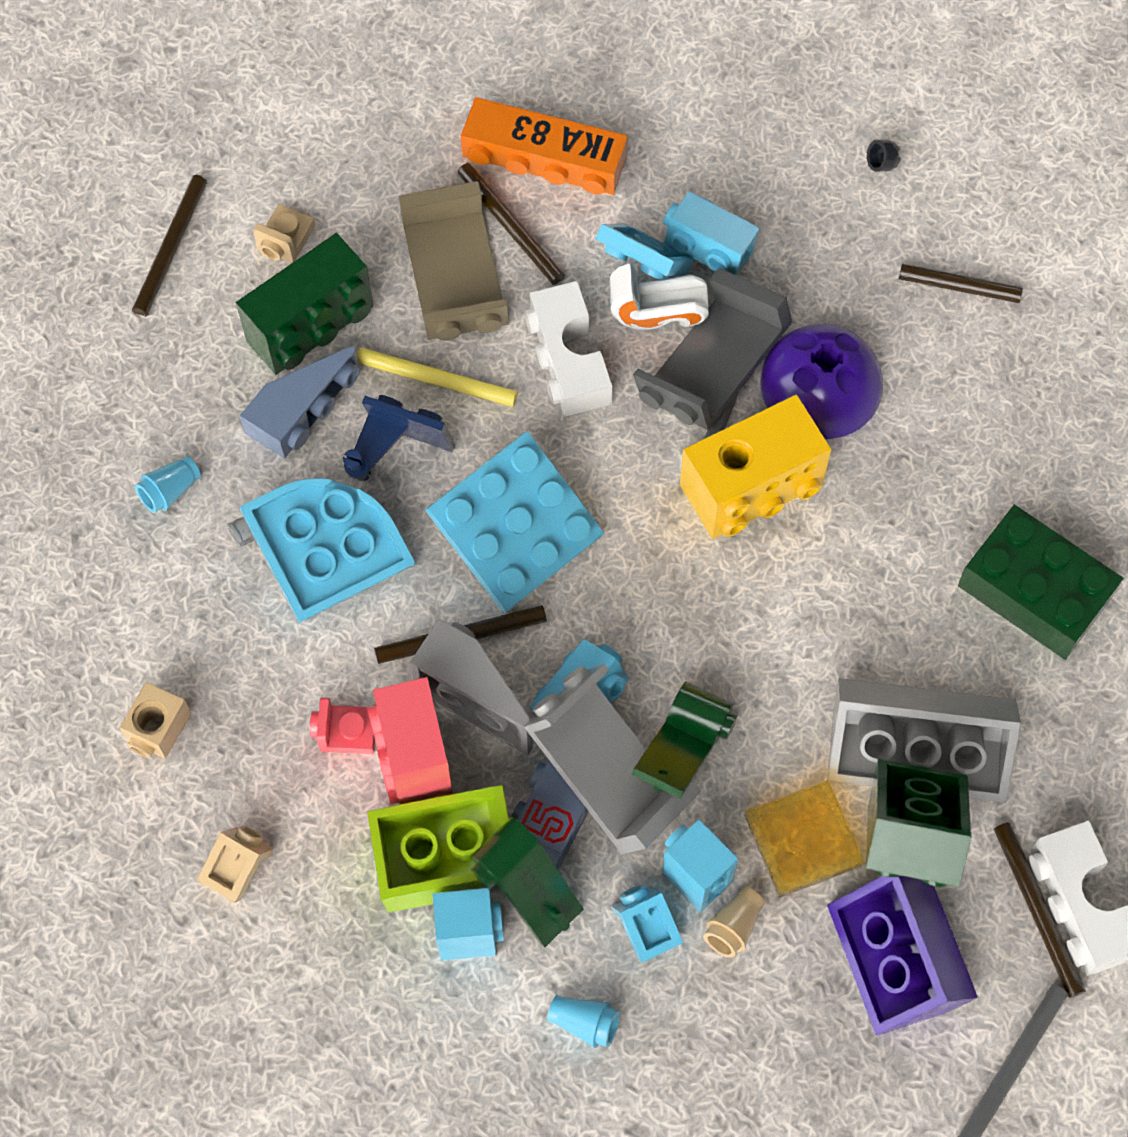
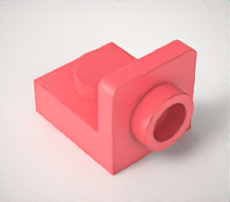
(342, 728)

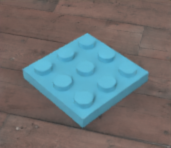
(514, 521)

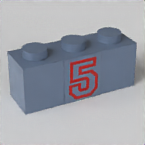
(551, 812)

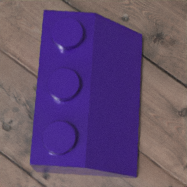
(901, 952)

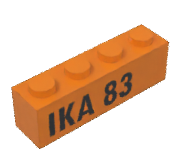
(544, 146)

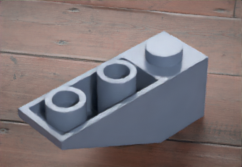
(291, 405)

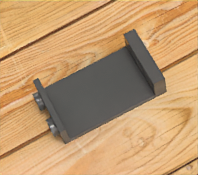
(718, 352)

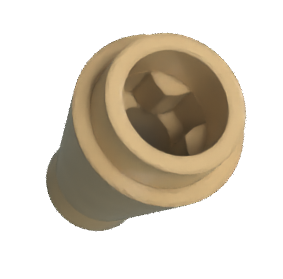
(733, 924)

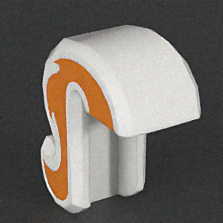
(657, 302)

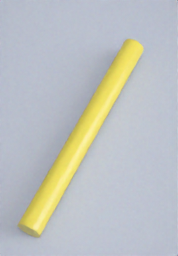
(437, 377)

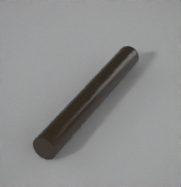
(960, 283)

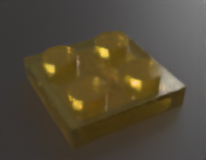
(804, 838)

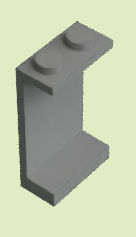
(596, 759)

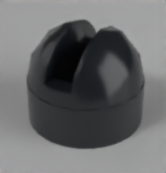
(875, 155)

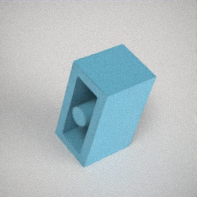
(698, 864)
(467, 924)

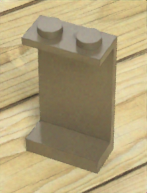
(452, 261)

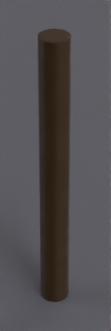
(513, 226)
(169, 245)
(480, 629)
(1039, 910)

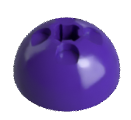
(835, 398)

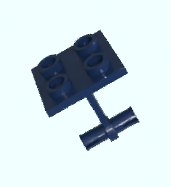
(385, 426)

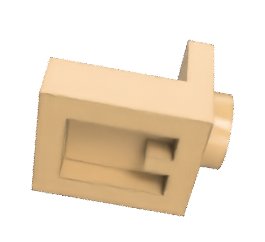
(284, 234)
(234, 862)

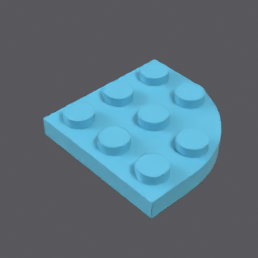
(325, 542)

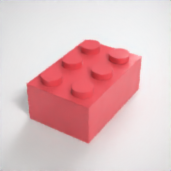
(409, 742)

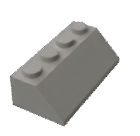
(926, 730)

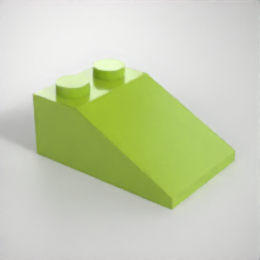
(430, 844)

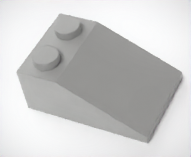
(470, 684)

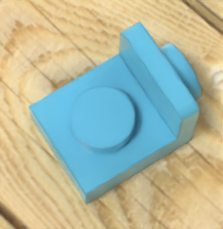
(647, 921)

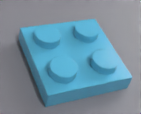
(656, 257)

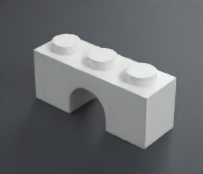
(577, 380)
(1063, 862)

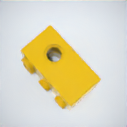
(755, 467)

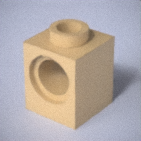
(150, 704)

